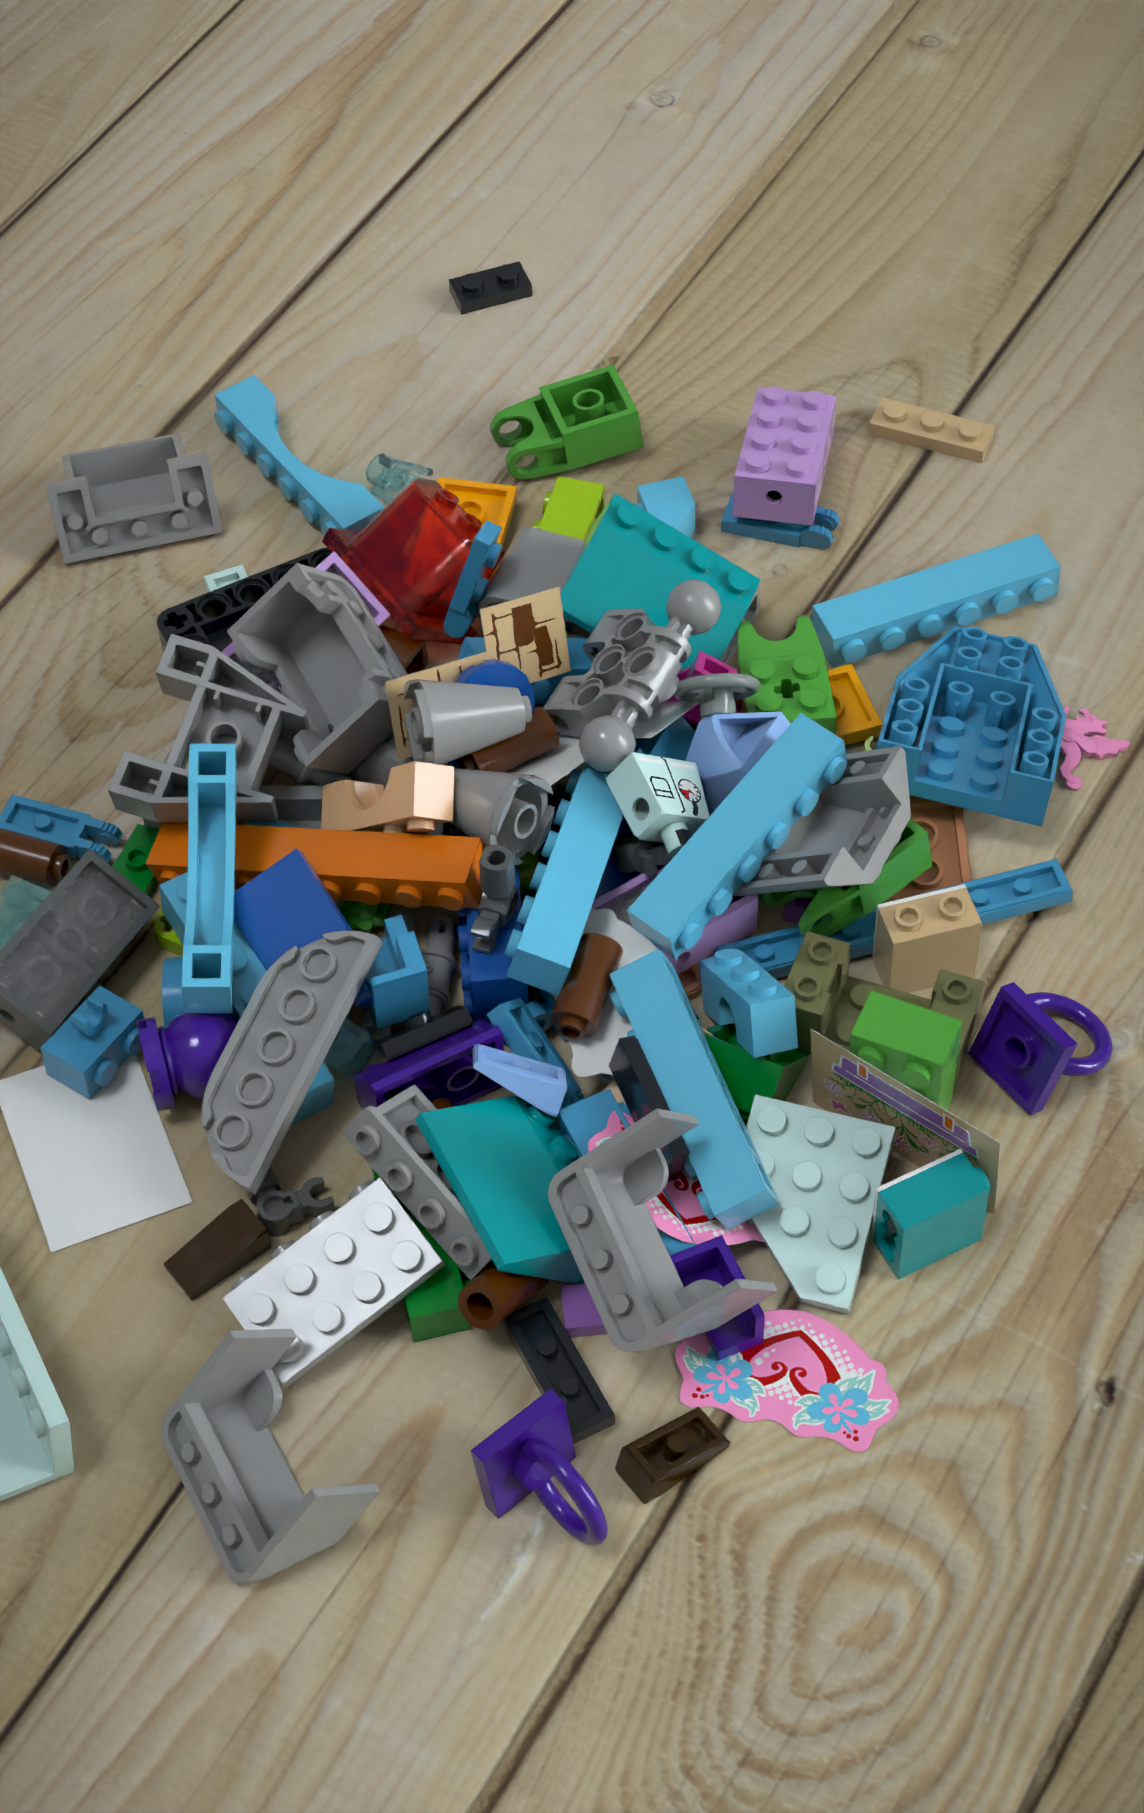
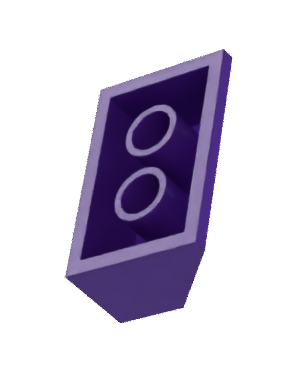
(437, 1069)

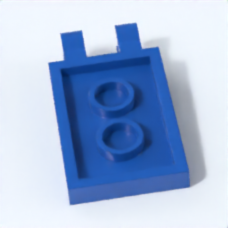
(289, 909)

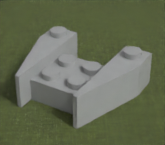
(224, 708)

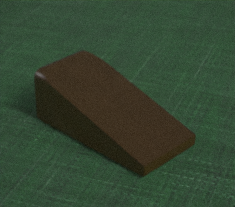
(219, 1249)
(669, 1454)

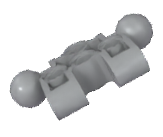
(630, 673)

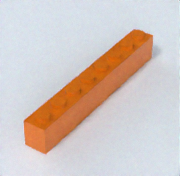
(349, 863)

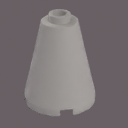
(461, 718)
(503, 809)

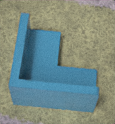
(398, 976)

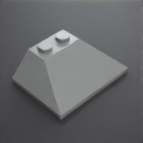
(846, 832)

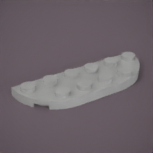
(281, 1050)

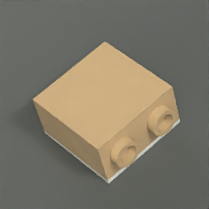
(925, 935)

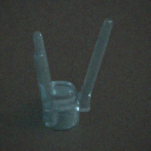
(392, 475)

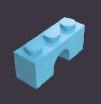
(747, 995)

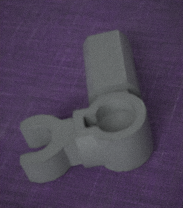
(639, 855)
(498, 896)
(283, 1209)

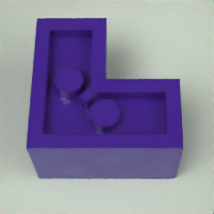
(715, 1262)

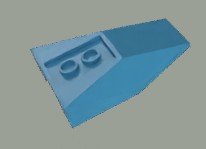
(978, 725)

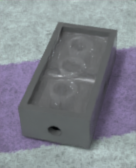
(68, 947)

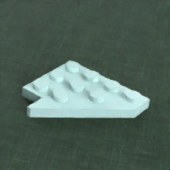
(826, 1186)

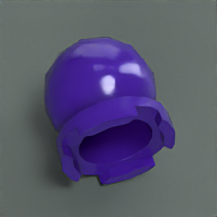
(183, 1053)

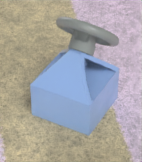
(727, 741)

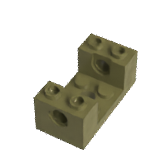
(832, 1000)

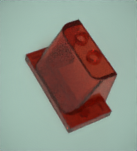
(413, 557)

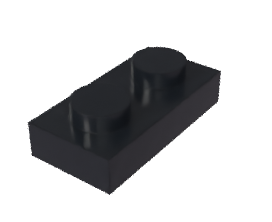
(490, 287)

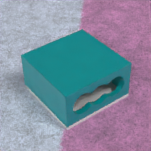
(930, 1213)

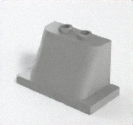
(132, 498)

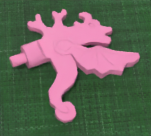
(1076, 741)

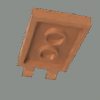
(947, 847)

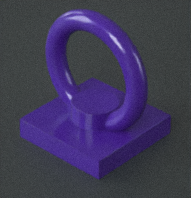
(1029, 1050)
(525, 1458)

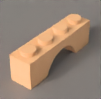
(413, 801)

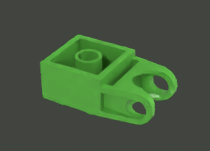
(570, 424)
(789, 672)
(848, 904)

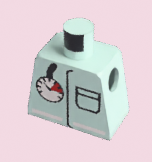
(659, 798)

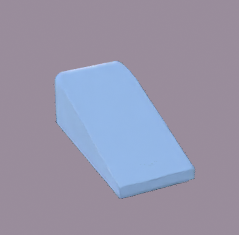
(530, 1079)

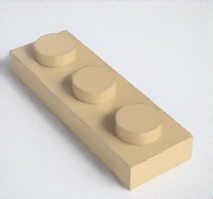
(931, 430)

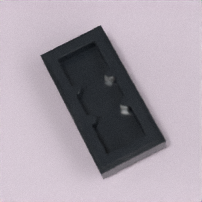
(422, 1030)

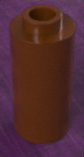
(537, 739)
(33, 858)
(586, 986)
(495, 1296)

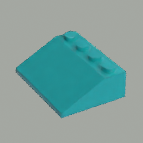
(637, 562)
(501, 1168)

